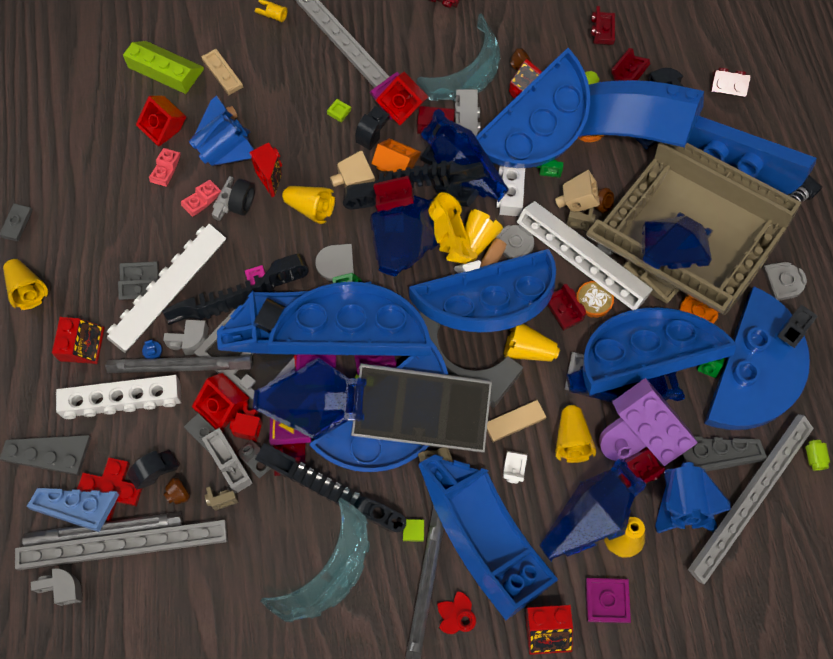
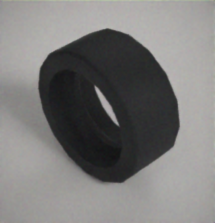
(241, 197)

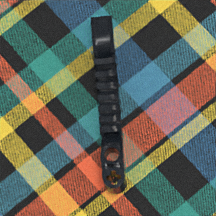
(364, 195)
(279, 273)
(325, 487)

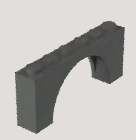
(501, 375)

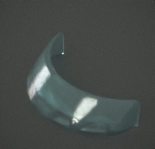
(473, 77)
(335, 578)

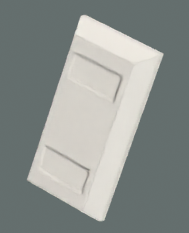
(468, 266)

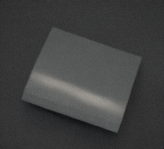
(136, 278)

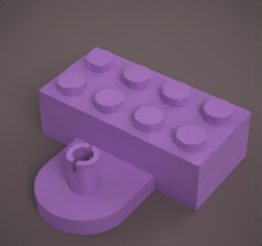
(645, 422)

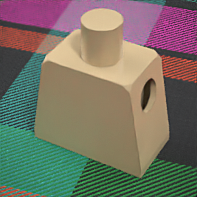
(353, 171)
(580, 193)

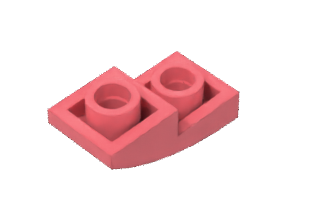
(165, 167)
(202, 198)

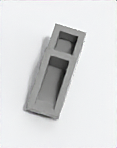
(227, 460)

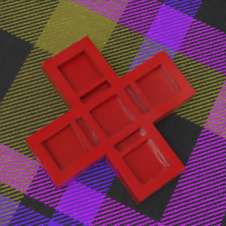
(112, 480)

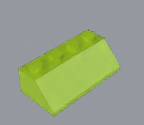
(162, 65)

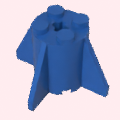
(220, 137)
(690, 499)

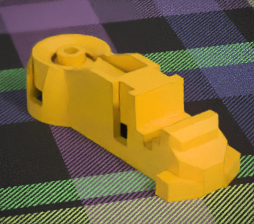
(449, 229)

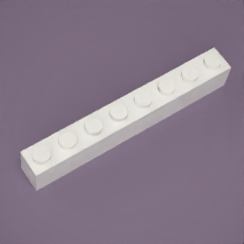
(584, 255)
(168, 286)

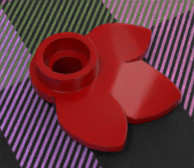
(454, 612)

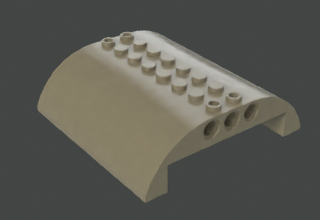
(738, 208)

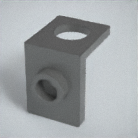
(248, 454)

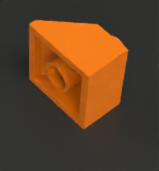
(394, 155)

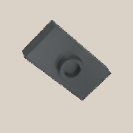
(16, 222)
(199, 428)

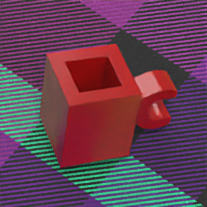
(246, 425)

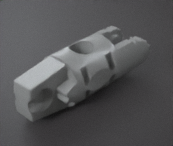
(221, 204)

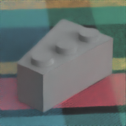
(467, 110)

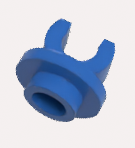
(152, 350)

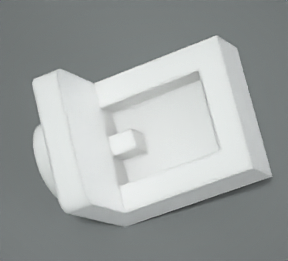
(514, 466)

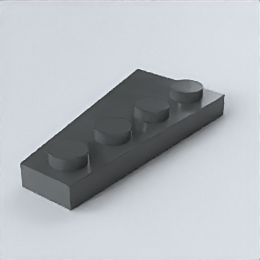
(52, 453)
(720, 453)

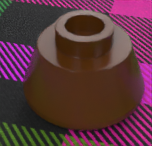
(518, 58)
(606, 200)
(176, 492)

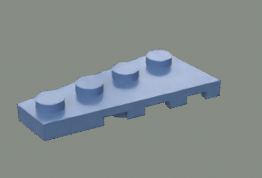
(74, 506)

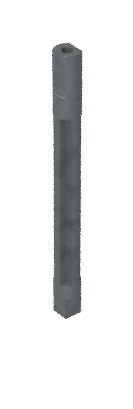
(179, 364)
(108, 528)
(421, 611)

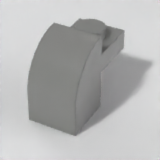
(193, 337)
(63, 584)

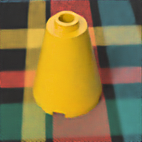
(310, 201)
(481, 230)
(23, 286)
(530, 345)
(574, 437)
(631, 542)

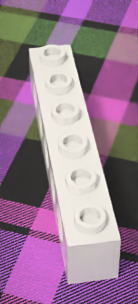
(512, 204)
(68, 397)

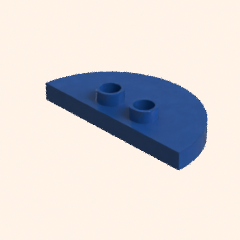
(541, 118)
(755, 156)
(490, 296)
(350, 321)
(650, 345)
(764, 371)
(375, 454)

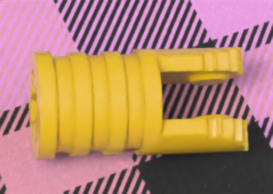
(272, 11)

